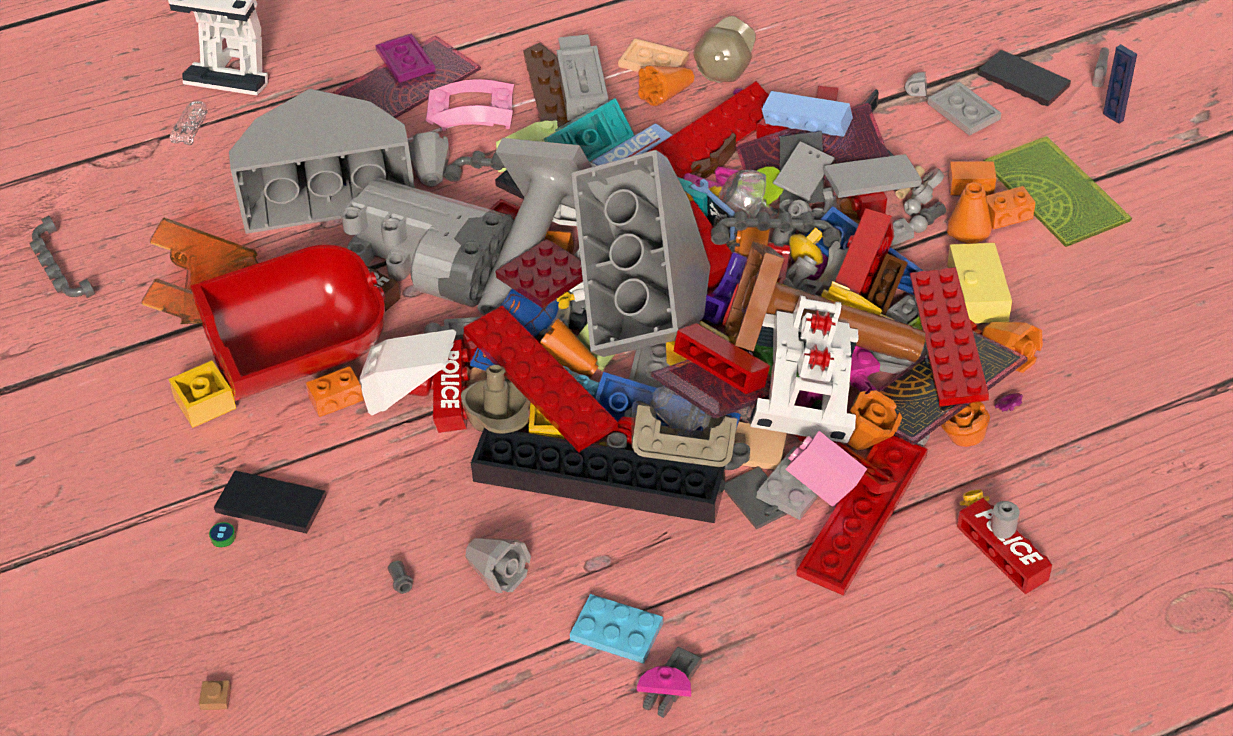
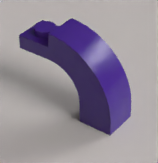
(719, 300)

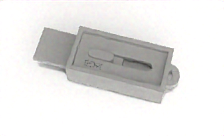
(580, 75)

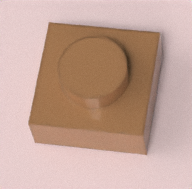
(214, 695)

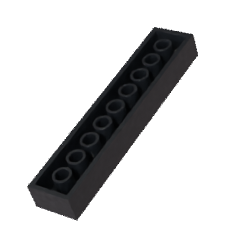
(598, 475)

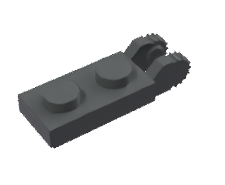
(686, 663)

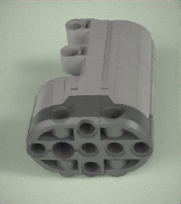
(433, 238)

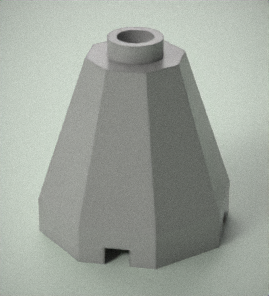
(429, 157)
(499, 562)

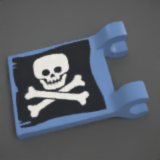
(716, 208)

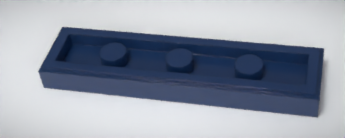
(1120, 83)

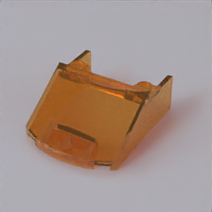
(202, 256)

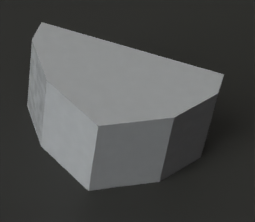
(299, 154)
(638, 253)

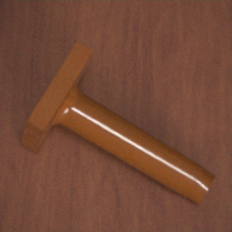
(762, 295)

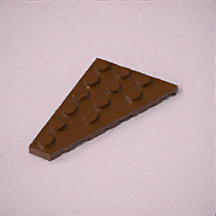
(545, 84)

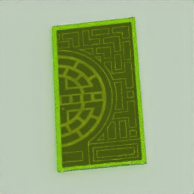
(1063, 193)

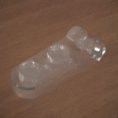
(189, 123)

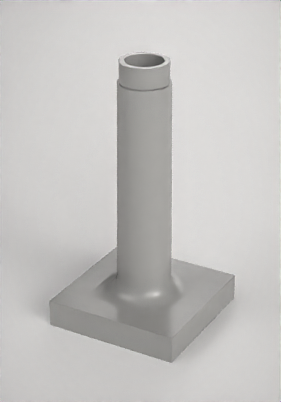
(545, 180)

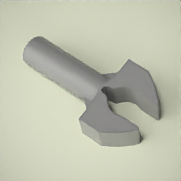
(830, 200)

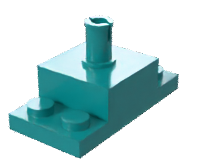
(595, 130)

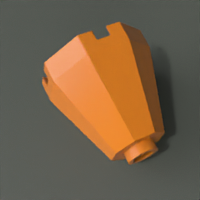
(1017, 337)
(874, 419)

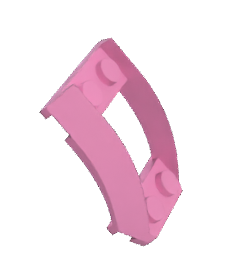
(497, 113)

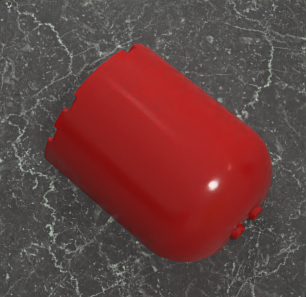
(290, 317)

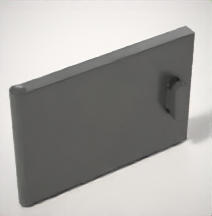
(744, 492)

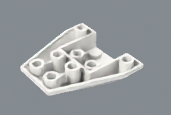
(402, 365)

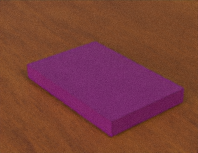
(405, 58)

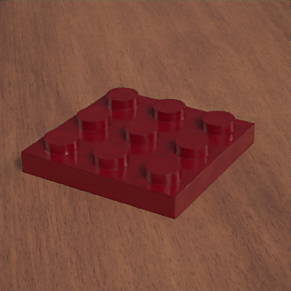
(542, 273)

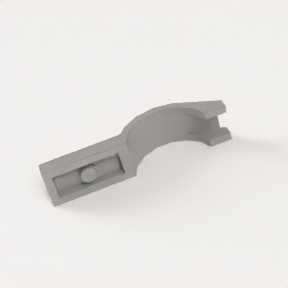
(835, 261)

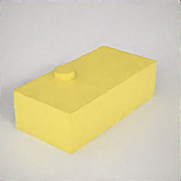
(981, 281)

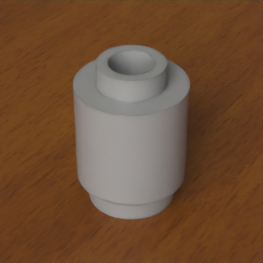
(1004, 519)

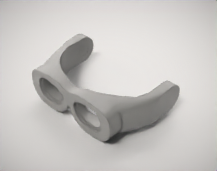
(1101, 68)

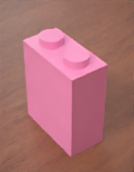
(825, 468)

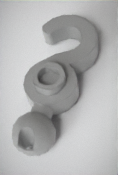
(923, 193)

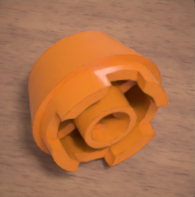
(968, 425)

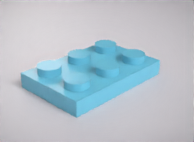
(616, 628)

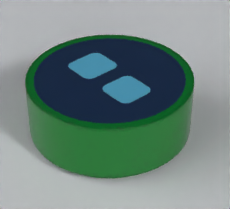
(222, 534)

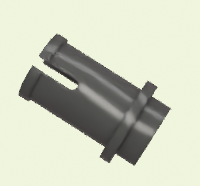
(933, 212)
(401, 581)

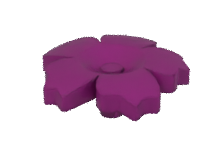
(1009, 401)

